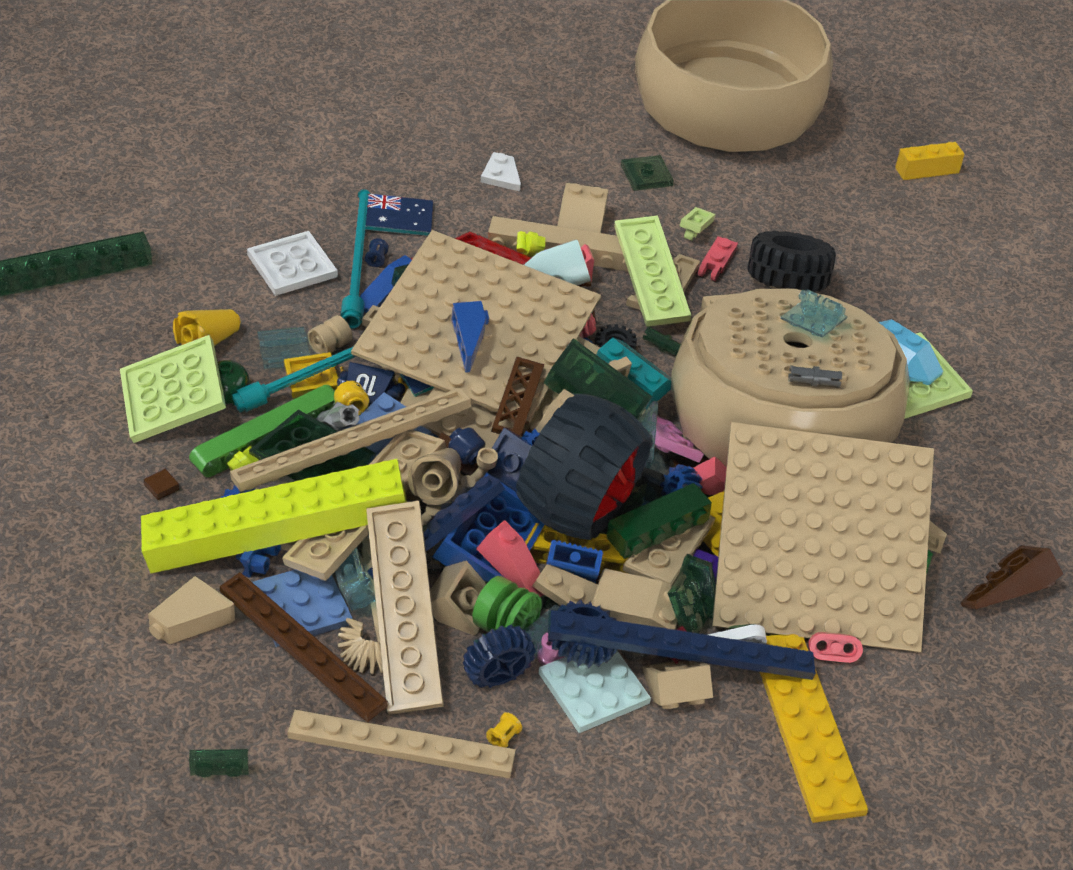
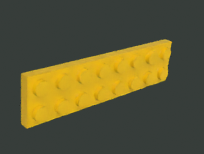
(813, 742)

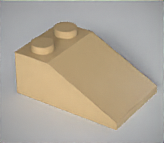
(583, 207)
(635, 599)

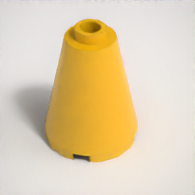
(200, 323)

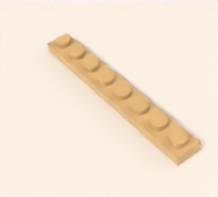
(401, 743)

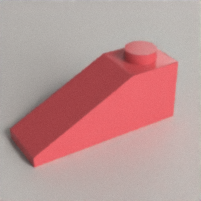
(510, 556)

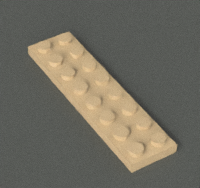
(325, 553)
(404, 608)

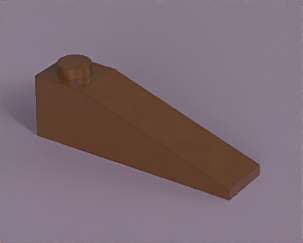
(1020, 573)

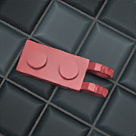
(718, 257)

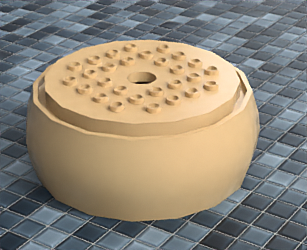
(734, 71)
(739, 364)

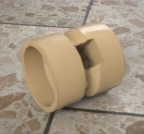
(330, 334)

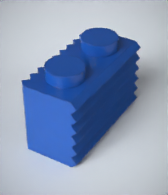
(575, 559)

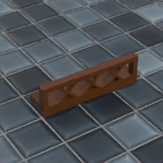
(527, 395)

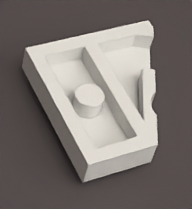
(501, 172)

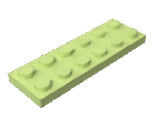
(652, 271)

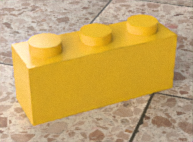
(929, 160)

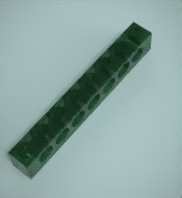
(74, 263)

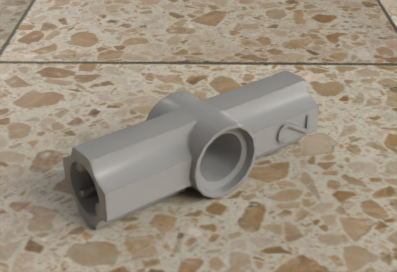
(340, 416)

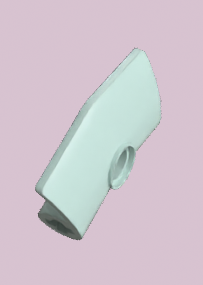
(563, 262)

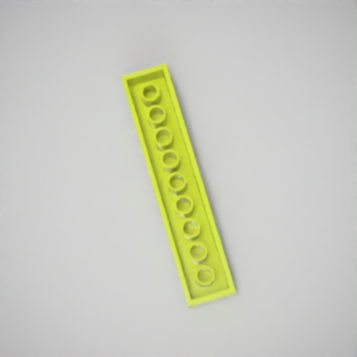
(268, 516)

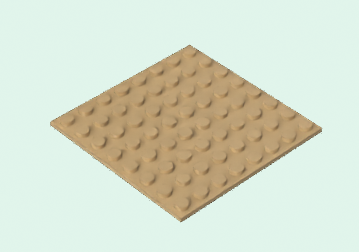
(527, 313)
(824, 536)

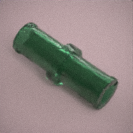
(662, 341)

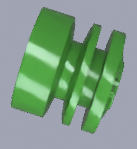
(505, 604)

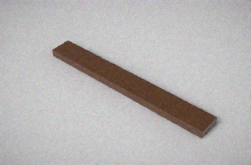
(304, 647)

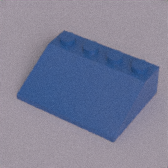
(463, 541)

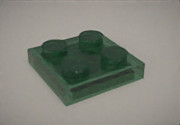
(687, 602)

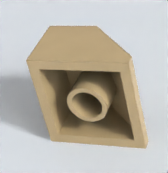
(455, 596)
(679, 683)

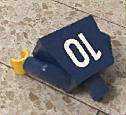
(373, 380)

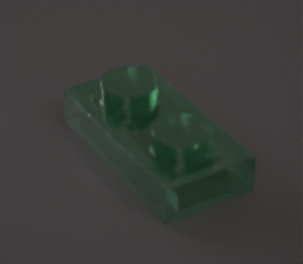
(219, 762)

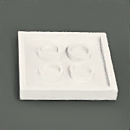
(292, 263)

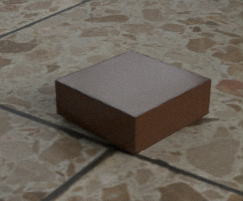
(161, 484)

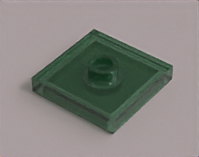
(647, 172)

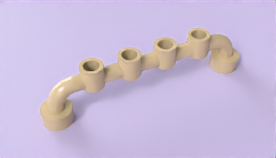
(486, 460)

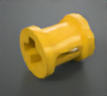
(504, 730)

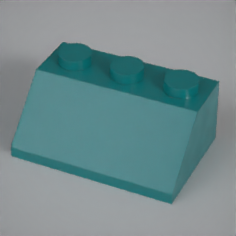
(642, 371)

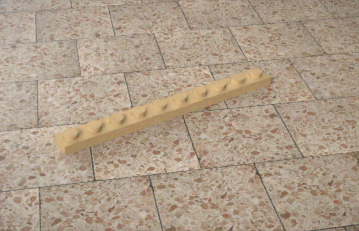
(349, 439)

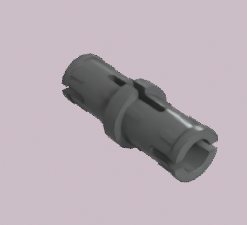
(814, 376)

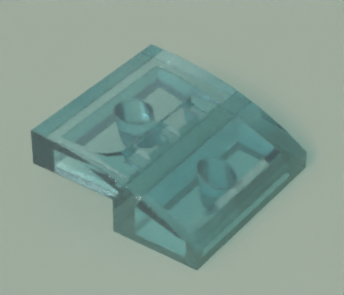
(281, 345)

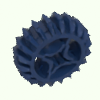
(580, 652)
(499, 656)

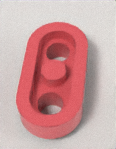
(834, 647)

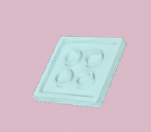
(594, 693)

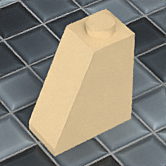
(190, 612)

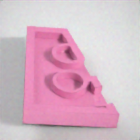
(670, 438)

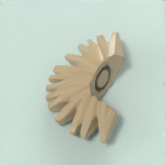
(359, 650)

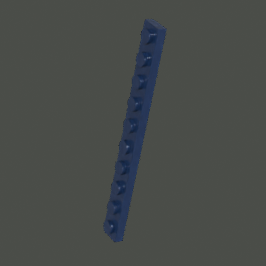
(680, 644)

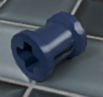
(383, 249)

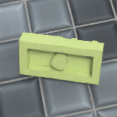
(696, 222)

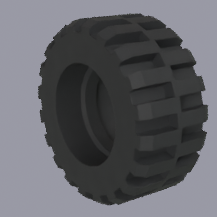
(791, 261)

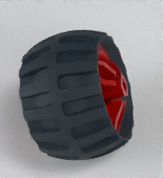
(583, 466)

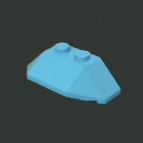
(921, 359)

